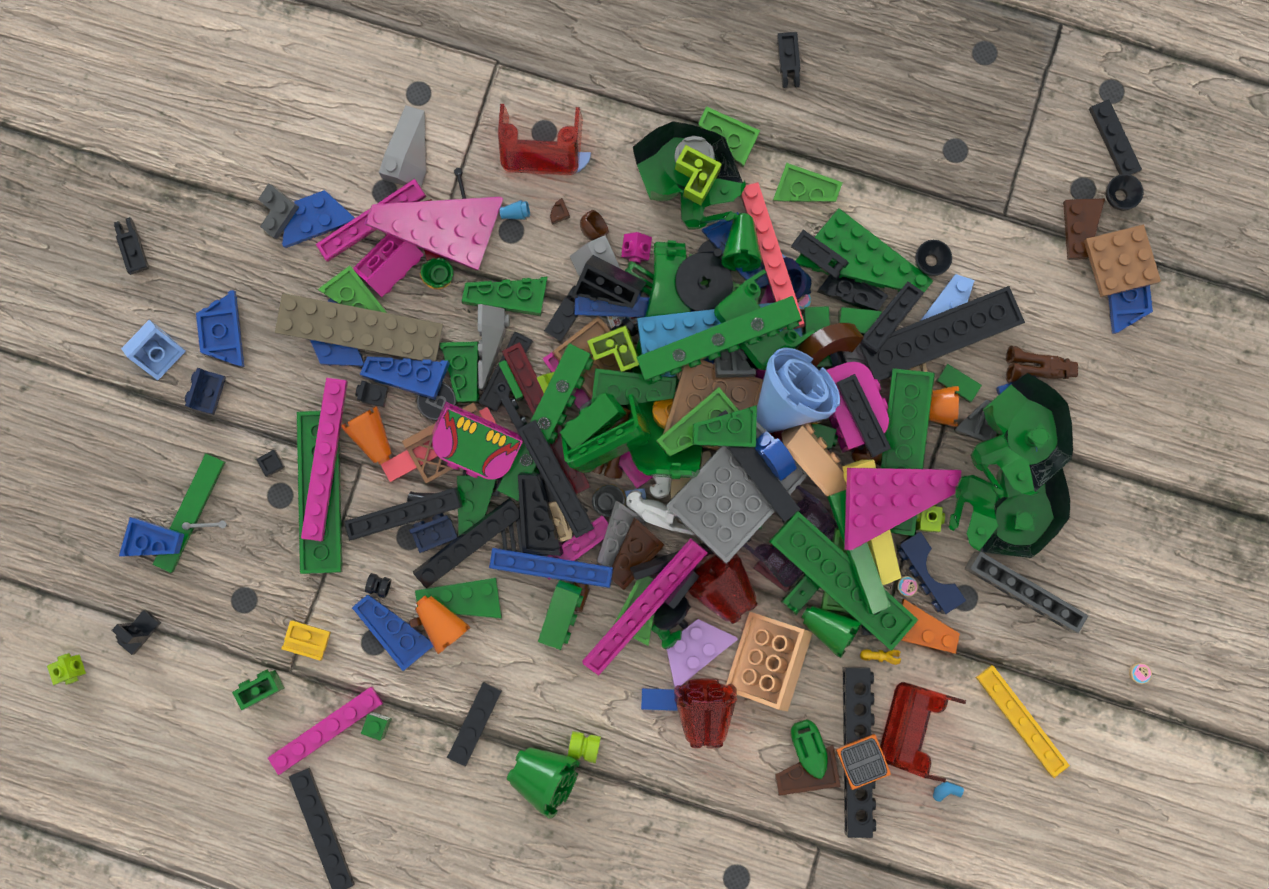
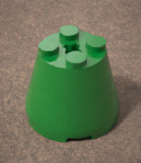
(544, 778)

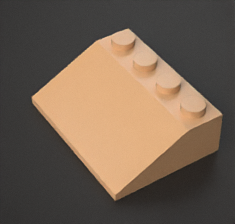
(769, 661)

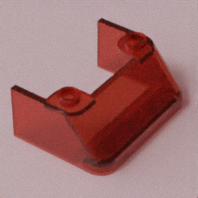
(538, 156)
(908, 726)

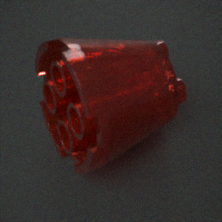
(724, 588)
(705, 711)

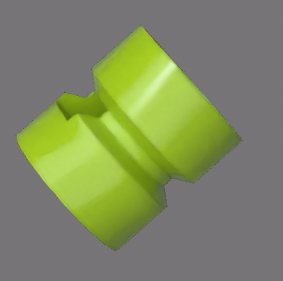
(584, 746)

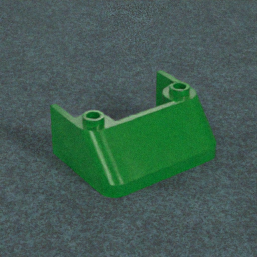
(742, 302)
(611, 443)

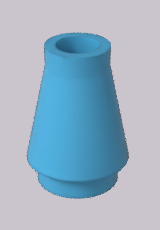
(516, 210)

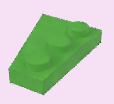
(737, 134)

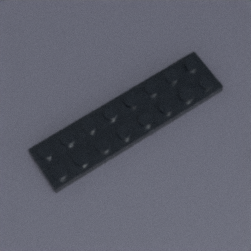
(945, 333)

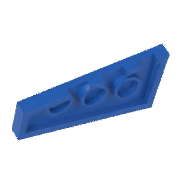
(718, 235)
(407, 374)
(393, 633)

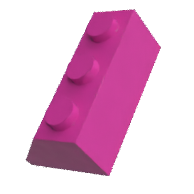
(387, 263)

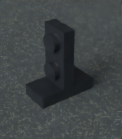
(134, 635)

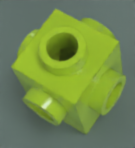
(933, 524)
(66, 669)

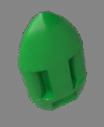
(810, 748)

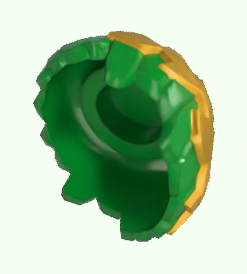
(437, 273)

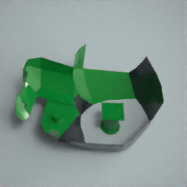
(657, 168)
(1026, 418)
(1015, 523)

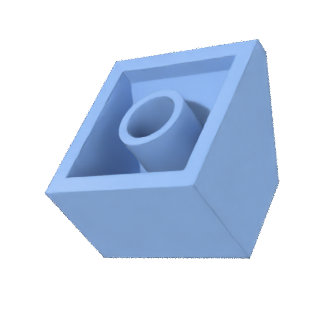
(153, 350)

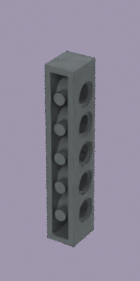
(1026, 592)

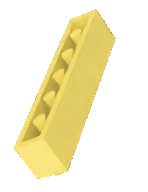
(882, 545)

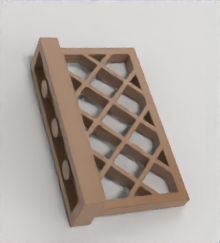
(424, 436)

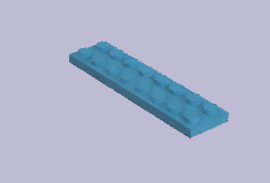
(666, 329)

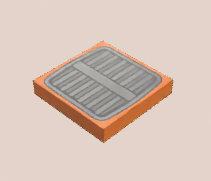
(863, 761)

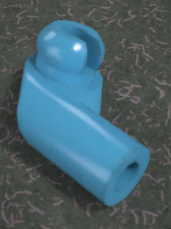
(946, 789)

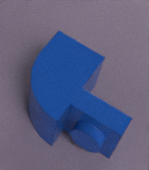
(775, 455)

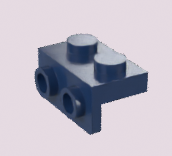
(205, 391)
(433, 533)

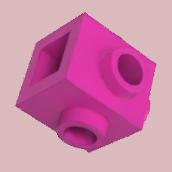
(636, 247)

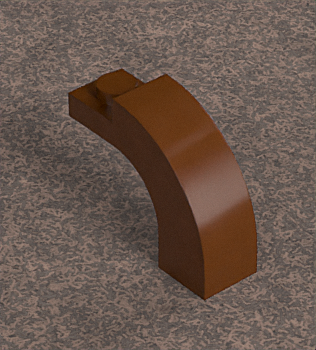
(831, 340)

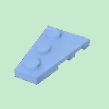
(953, 295)

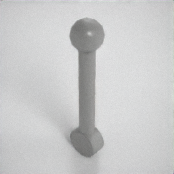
(222, 524)

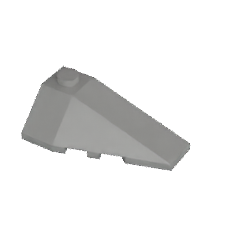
(407, 150)
(599, 247)
(492, 328)

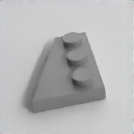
(616, 532)

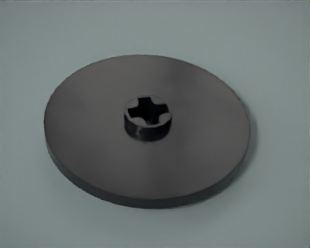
(698, 269)

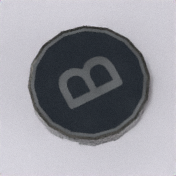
(432, 408)

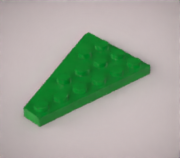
(867, 256)

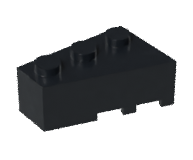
(608, 283)

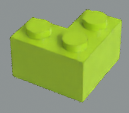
(701, 171)
(617, 342)

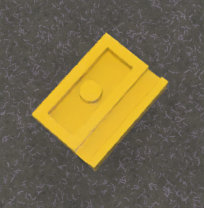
(306, 640)

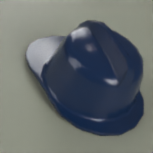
(799, 278)

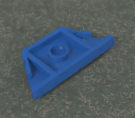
(315, 217)
(1129, 307)
(220, 330)
(337, 355)

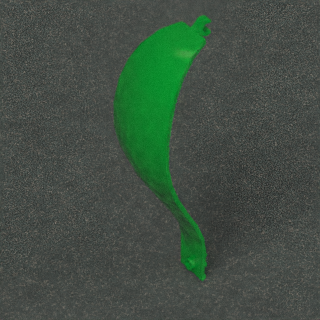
(663, 301)

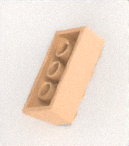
(815, 458)

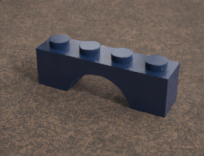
(915, 551)

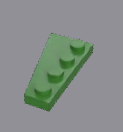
(681, 434)

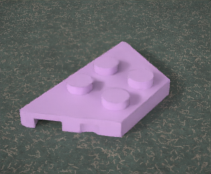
(697, 648)

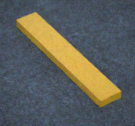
(1022, 721)

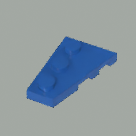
(149, 539)

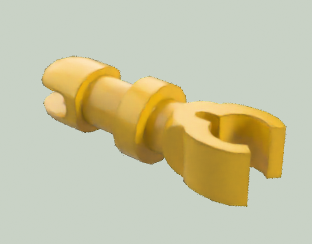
(867, 655)

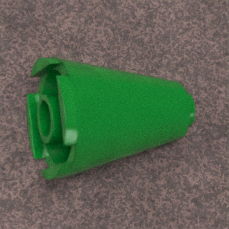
(742, 245)
(831, 628)

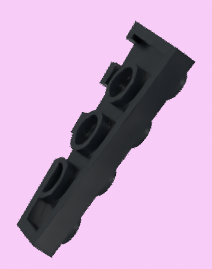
(537, 522)

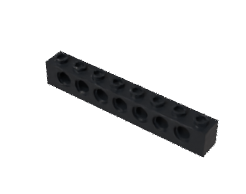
(851, 676)

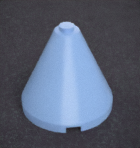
(795, 392)

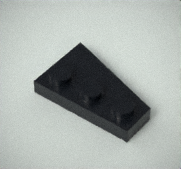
(853, 293)

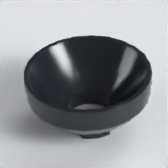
(1130, 186)
(939, 251)

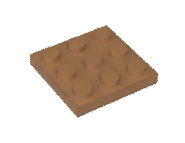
(1122, 260)
(591, 330)

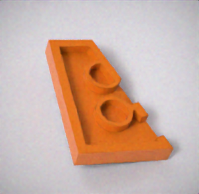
(930, 631)

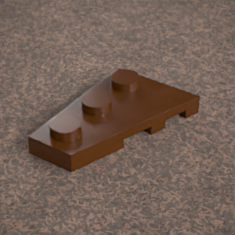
(1081, 223)
(636, 548)
(798, 780)

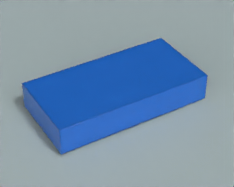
(658, 699)

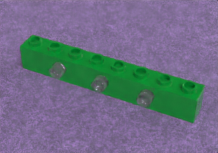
(719, 338)
(550, 412)

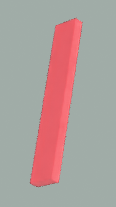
(403, 463)

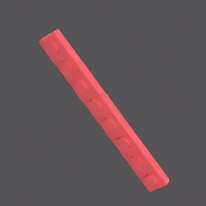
(770, 251)

